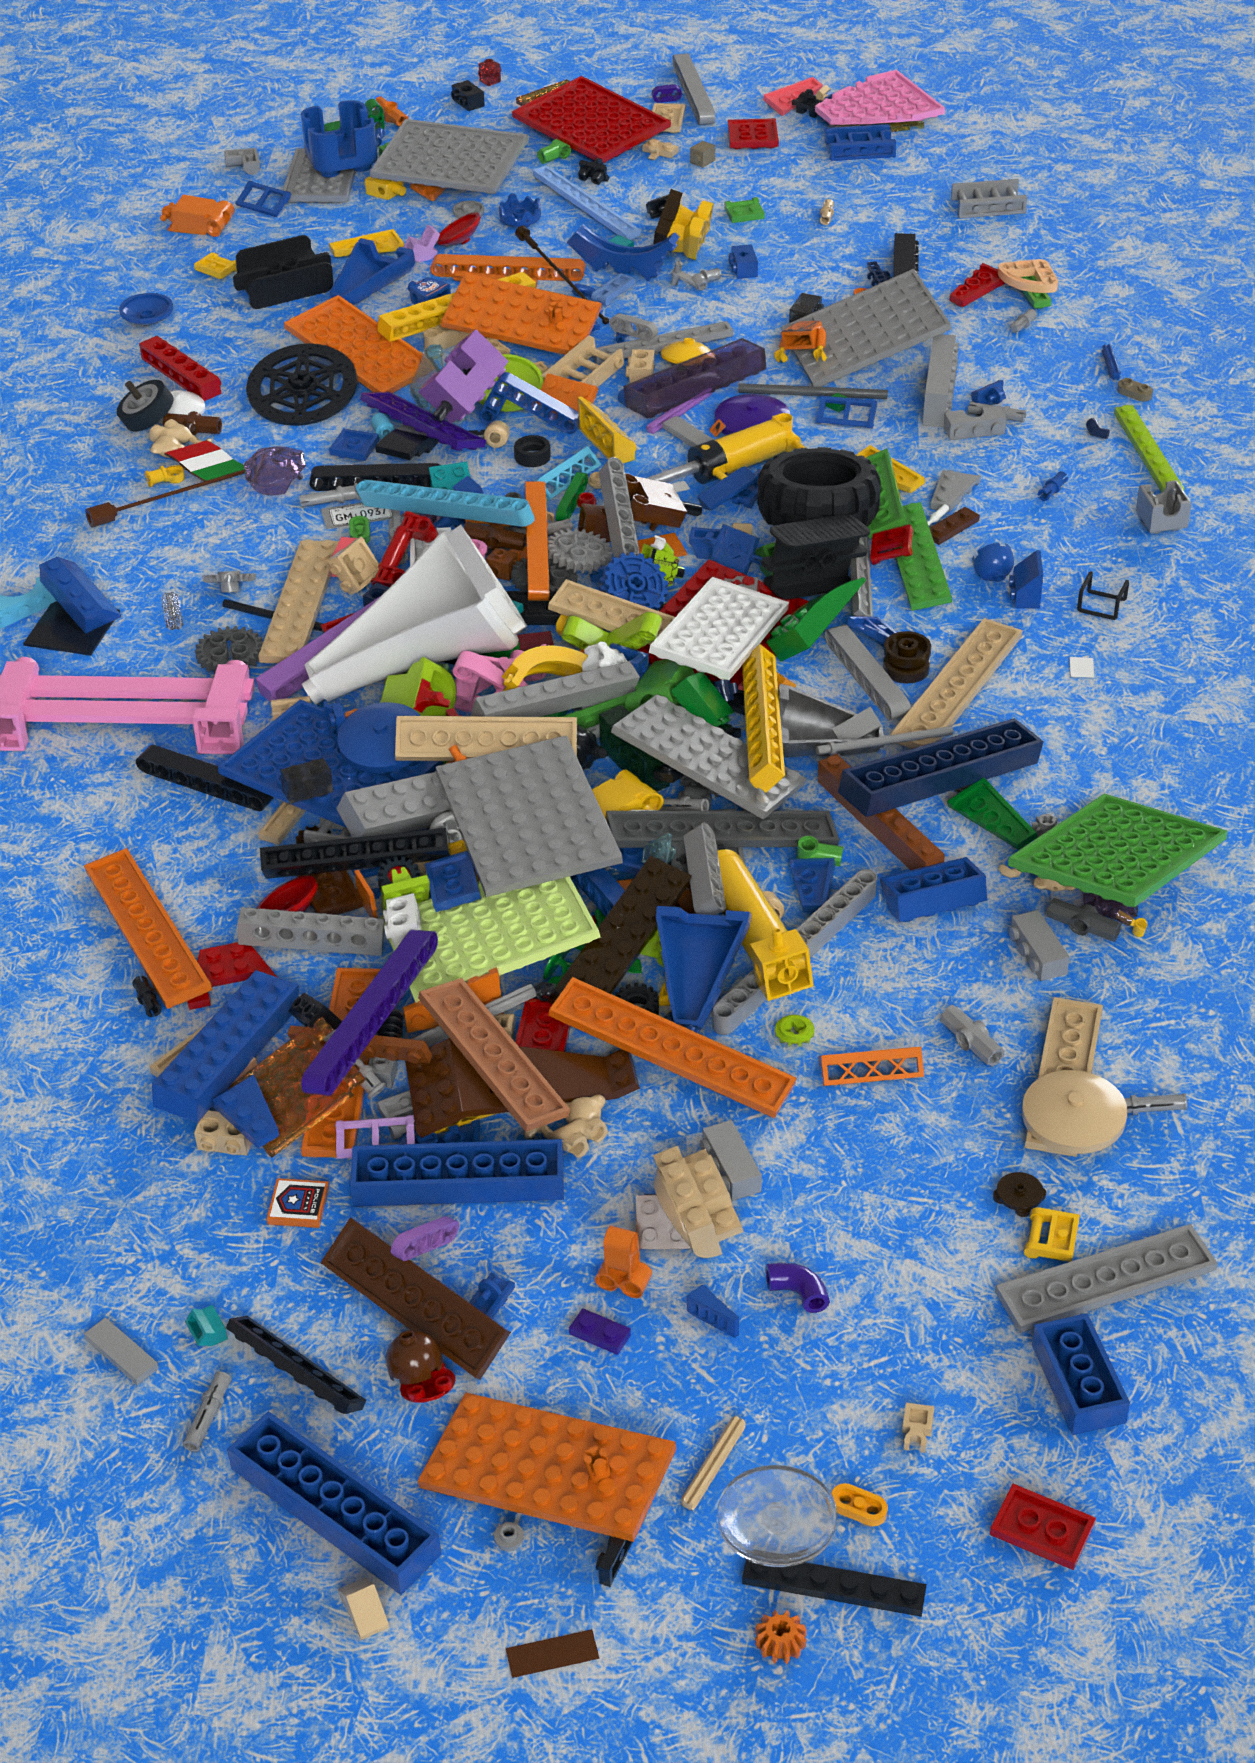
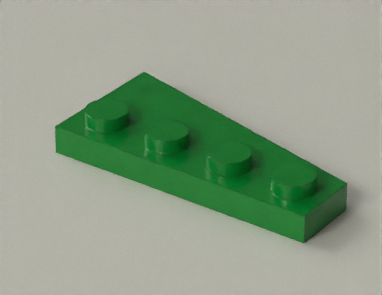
(992, 812)

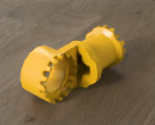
(165, 474)

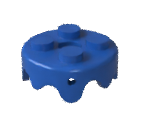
(520, 212)

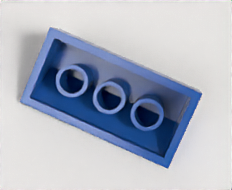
(77, 594)
(934, 889)

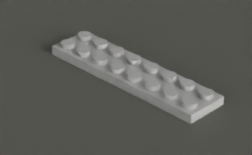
(1105, 1277)

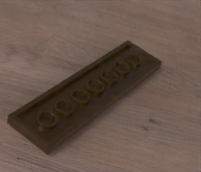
(627, 927)

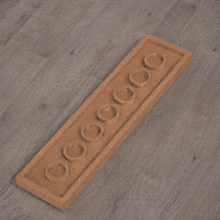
(494, 1054)

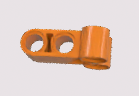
(622, 1264)

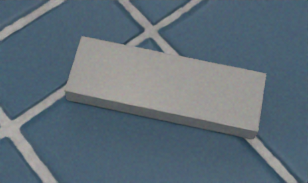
(685, 431)
(121, 1351)

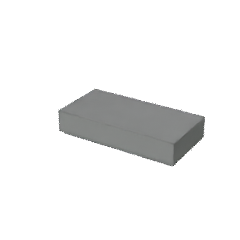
(858, 725)

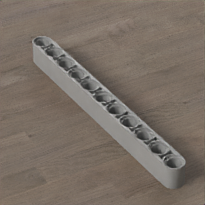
(815, 931)

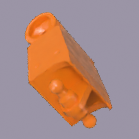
(198, 215)

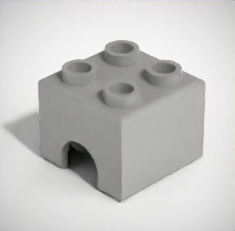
(1165, 510)

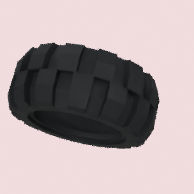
(818, 485)

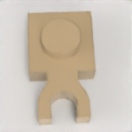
(917, 1424)

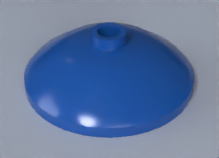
(146, 308)

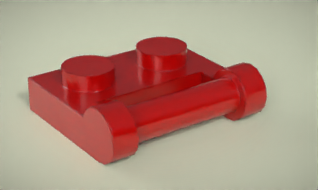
(889, 540)

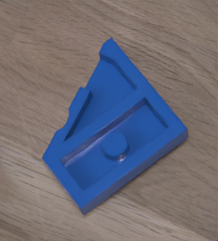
(871, 626)

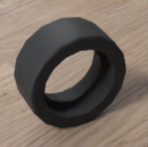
(529, 443)

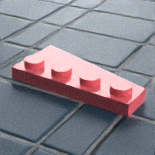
(782, 98)

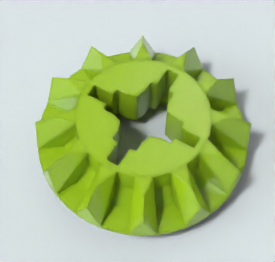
(800, 1024)

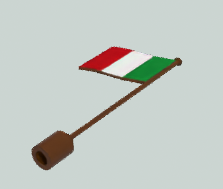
(200, 459)

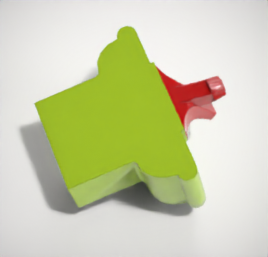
(424, 688)

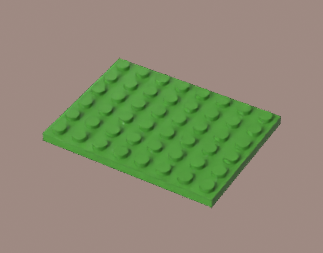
(1118, 849)

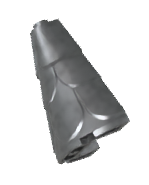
(810, 722)

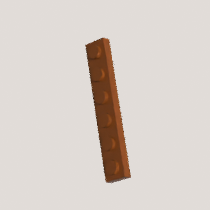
(388, 1047)

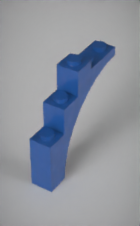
(623, 259)

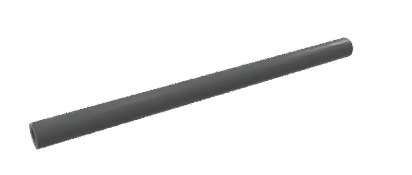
(812, 391)

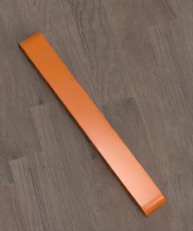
(500, 263)
(537, 543)

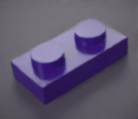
(600, 1331)

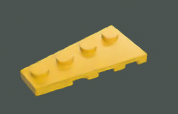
(906, 478)

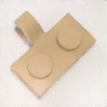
(659, 148)

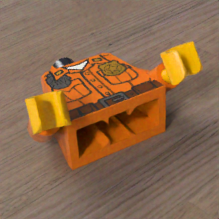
(803, 336)

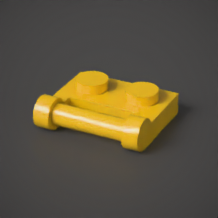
(215, 265)
(1061, 1234)

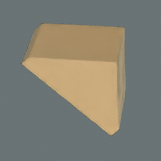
(364, 1607)

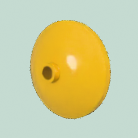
(683, 350)

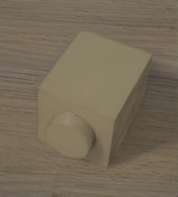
(702, 154)

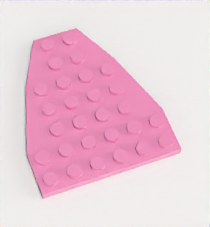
(880, 99)

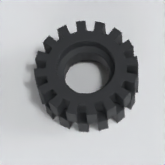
(640, 995)

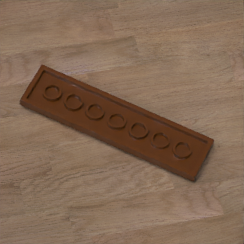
(415, 1298)

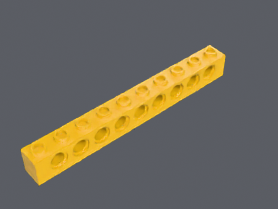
(428, 314)
(763, 719)

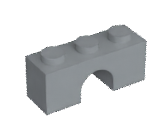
(961, 426)

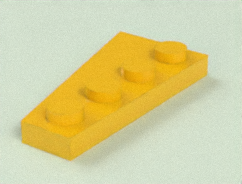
(384, 241)

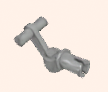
(698, 280)

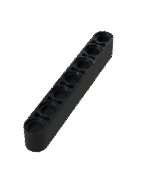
(386, 472)
(199, 777)

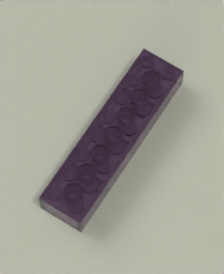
(694, 378)

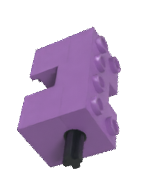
(462, 382)

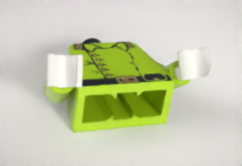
(664, 556)

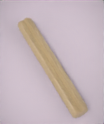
(713, 1463)

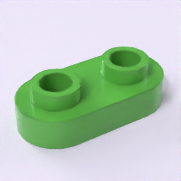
(359, 528)

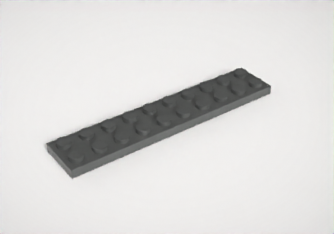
(730, 828)

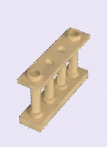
(579, 357)

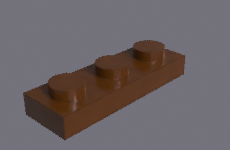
(953, 525)

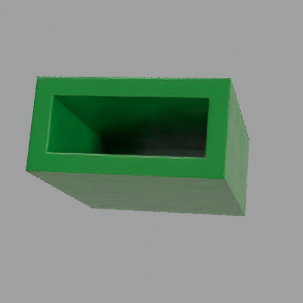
(703, 699)

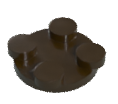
(1019, 1192)

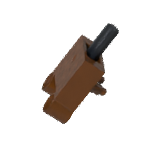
(658, 503)

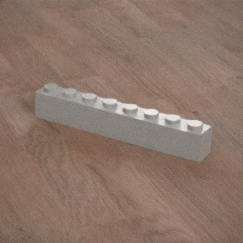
(559, 693)

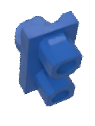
(989, 394)
(492, 1294)

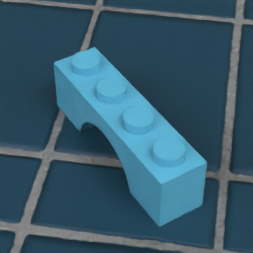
(19, 607)

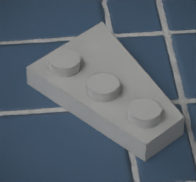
(952, 488)

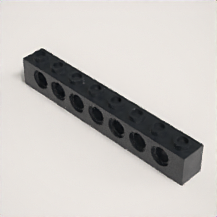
(353, 853)

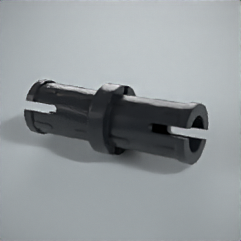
(146, 996)

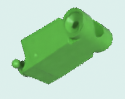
(660, 680)

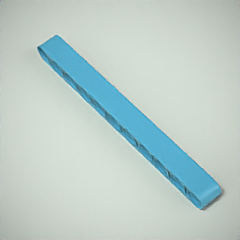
(446, 503)

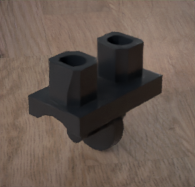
(806, 101)
(595, 170)
(656, 206)

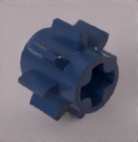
(726, 688)

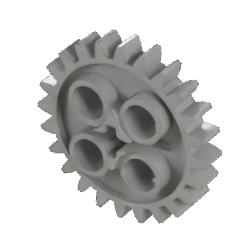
(579, 550)

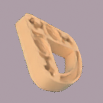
(1013, 271)

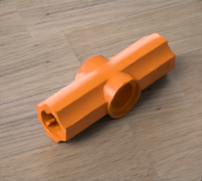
(391, 111)

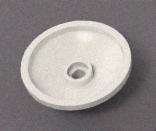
(186, 402)

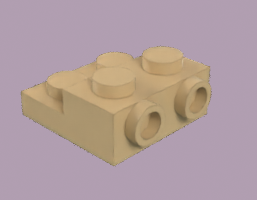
(354, 566)

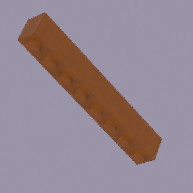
(888, 827)

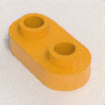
(860, 1504)

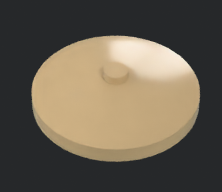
(1074, 1111)

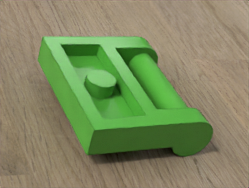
(744, 210)

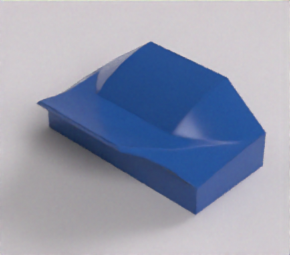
(696, 537)

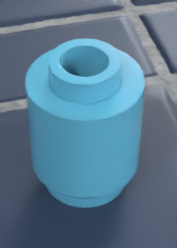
(381, 424)

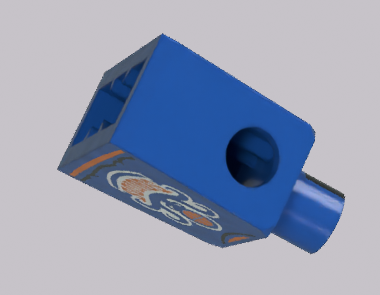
(427, 289)

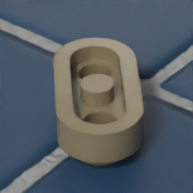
(1135, 390)

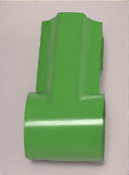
(554, 151)
(809, 847)

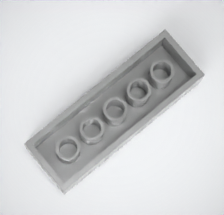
(940, 380)
(393, 806)

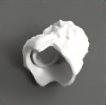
(601, 656)

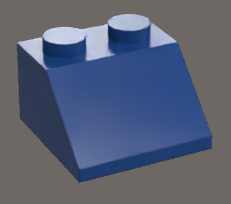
(1027, 582)

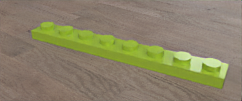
(1145, 446)

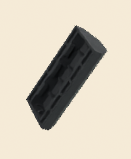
(535, 611)

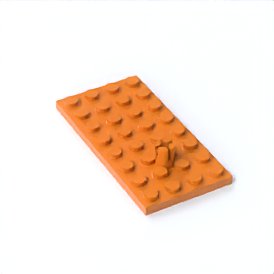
(520, 314)
(340, 325)
(548, 1466)

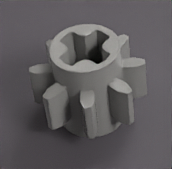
(1044, 823)

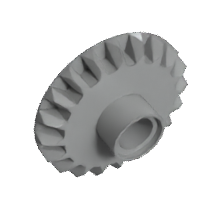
(229, 580)

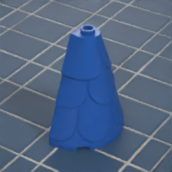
(370, 272)
(697, 959)

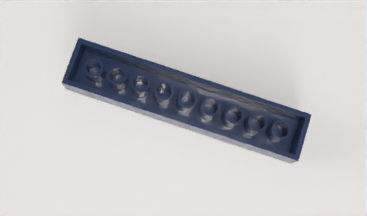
(939, 767)

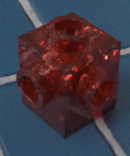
(489, 72)

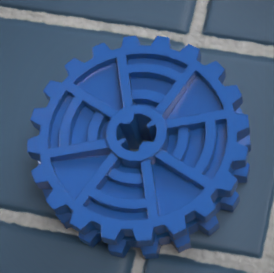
(635, 580)

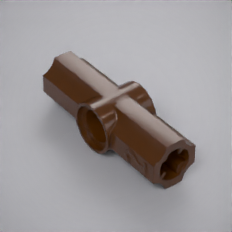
(196, 422)
(495, 536)

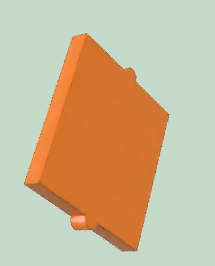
(366, 894)

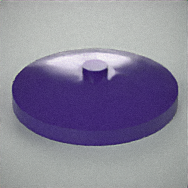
(748, 410)

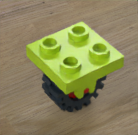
(401, 879)

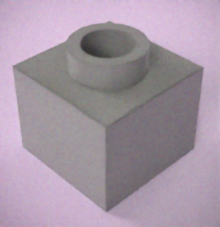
(384, 1070)

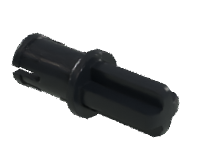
(544, 991)

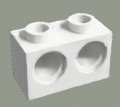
(401, 917)

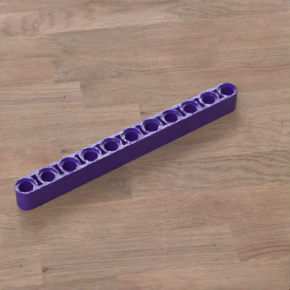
(369, 1013)

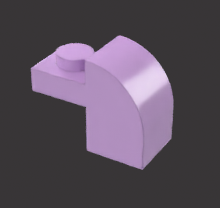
(424, 248)

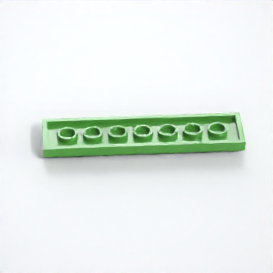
(922, 571)

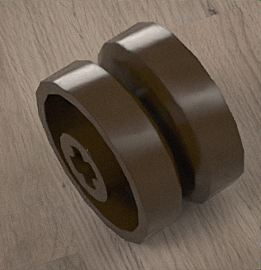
(907, 657)

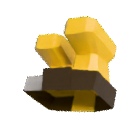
(688, 225)

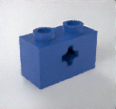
(743, 261)

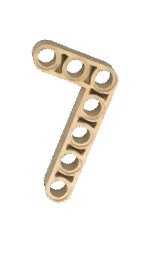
(450, 337)

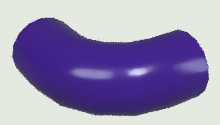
(800, 1280)

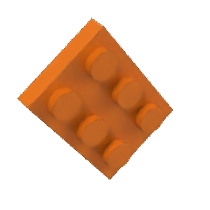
(568, 390)

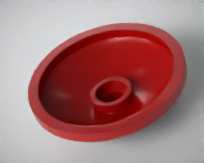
(459, 230)
(292, 895)

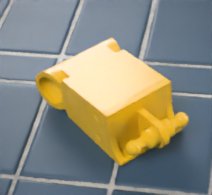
(626, 794)

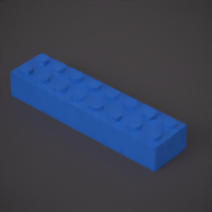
(224, 1046)
(457, 1173)
(335, 1502)

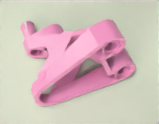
(479, 672)

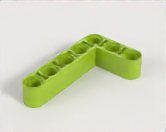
(632, 634)

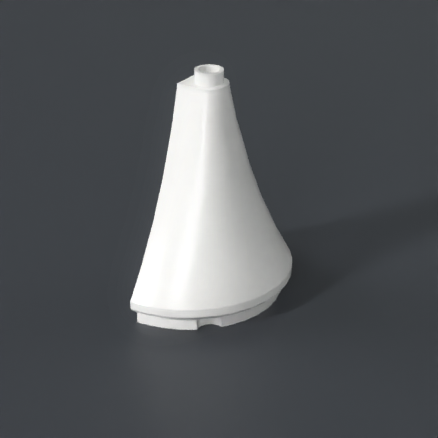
(433, 611)

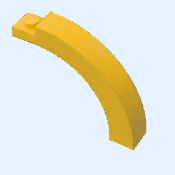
(543, 659)

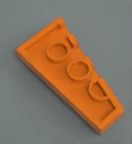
(485, 987)

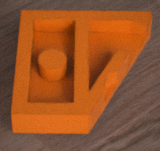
(429, 192)

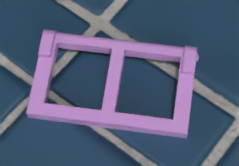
(341, 1152)

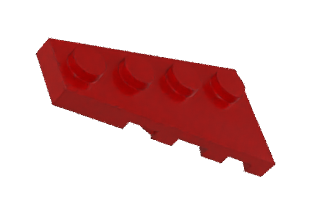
(981, 283)

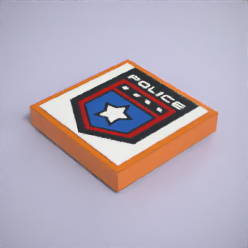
(298, 1203)

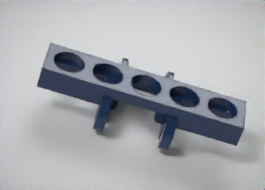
(878, 275)

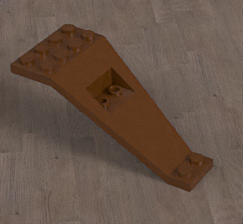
(453, 1090)

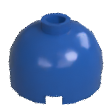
(994, 562)

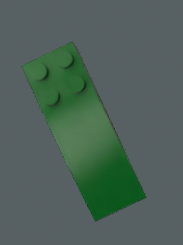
(808, 622)

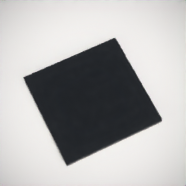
(61, 633)

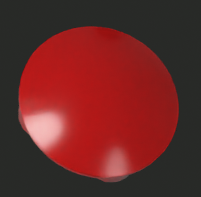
(430, 1389)

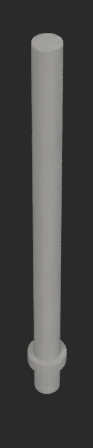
(831, 747)

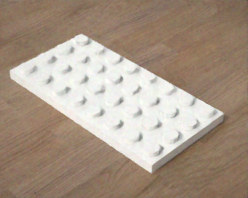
(719, 628)

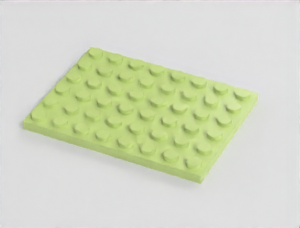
(503, 932)

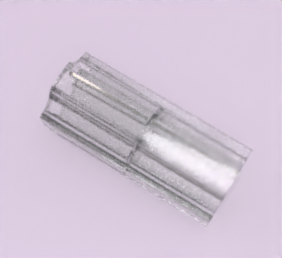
(172, 611)

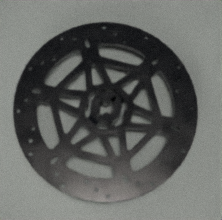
(301, 384)

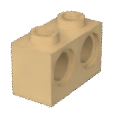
(640, 364)
(219, 1135)

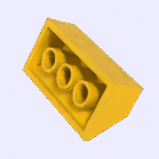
(604, 432)

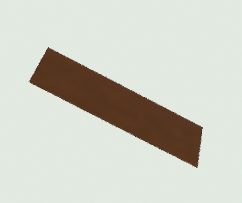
(552, 1653)

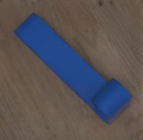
(528, 403)

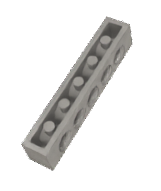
(311, 931)

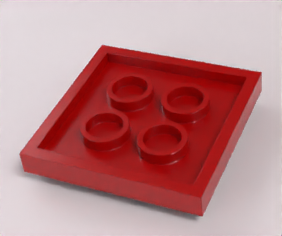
(753, 133)

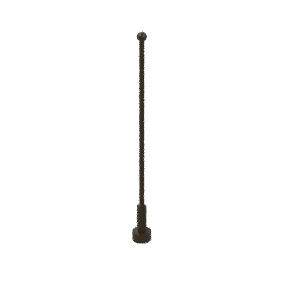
(523, 234)

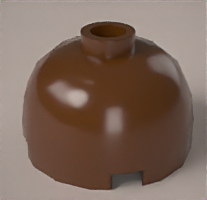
(412, 1357)

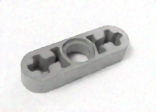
(640, 324)

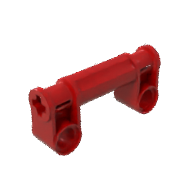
(413, 527)

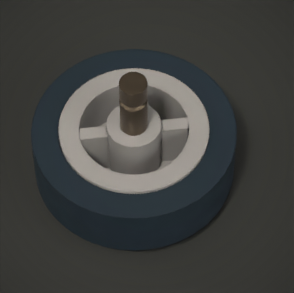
(144, 405)

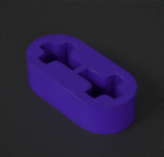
(666, 93)

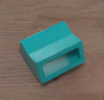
(206, 1326)

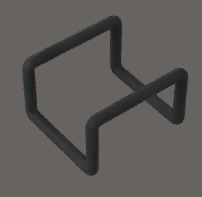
(1088, 580)

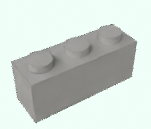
(1039, 945)
(732, 1159)

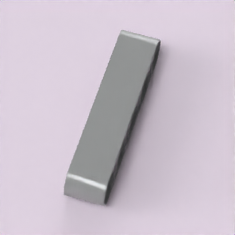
(705, 870)

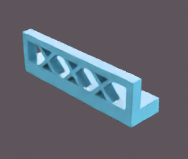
(552, 476)

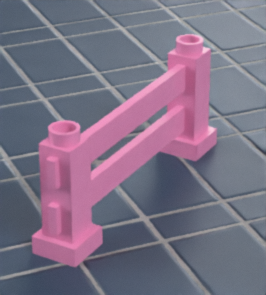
(215, 722)

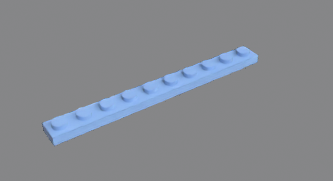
(586, 202)

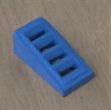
(712, 1310)

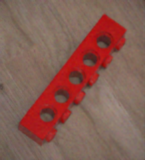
(180, 368)

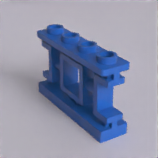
(860, 142)

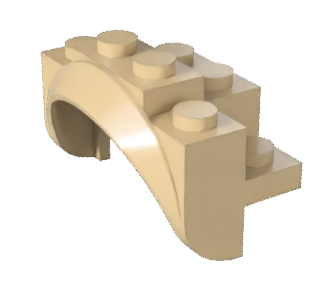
(695, 1200)

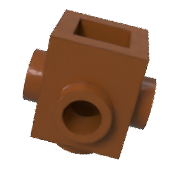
(502, 562)

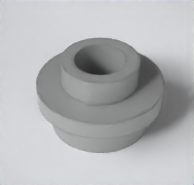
(512, 1542)

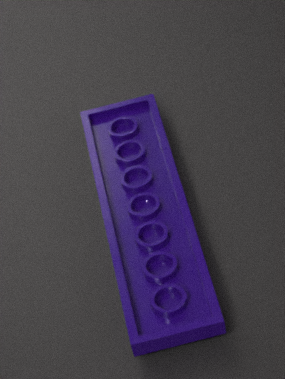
(422, 420)

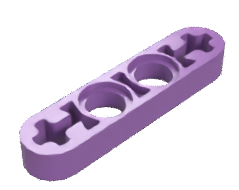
(424, 1238)

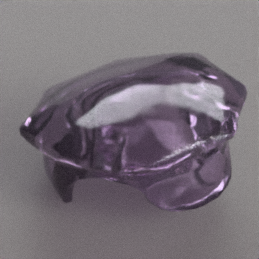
(274, 469)

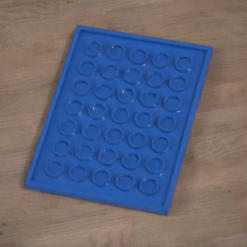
(298, 738)

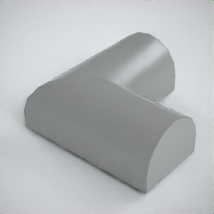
(245, 157)

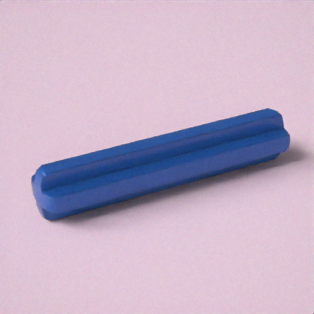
(1111, 361)

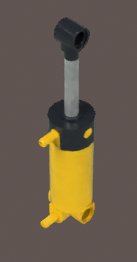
(729, 453)

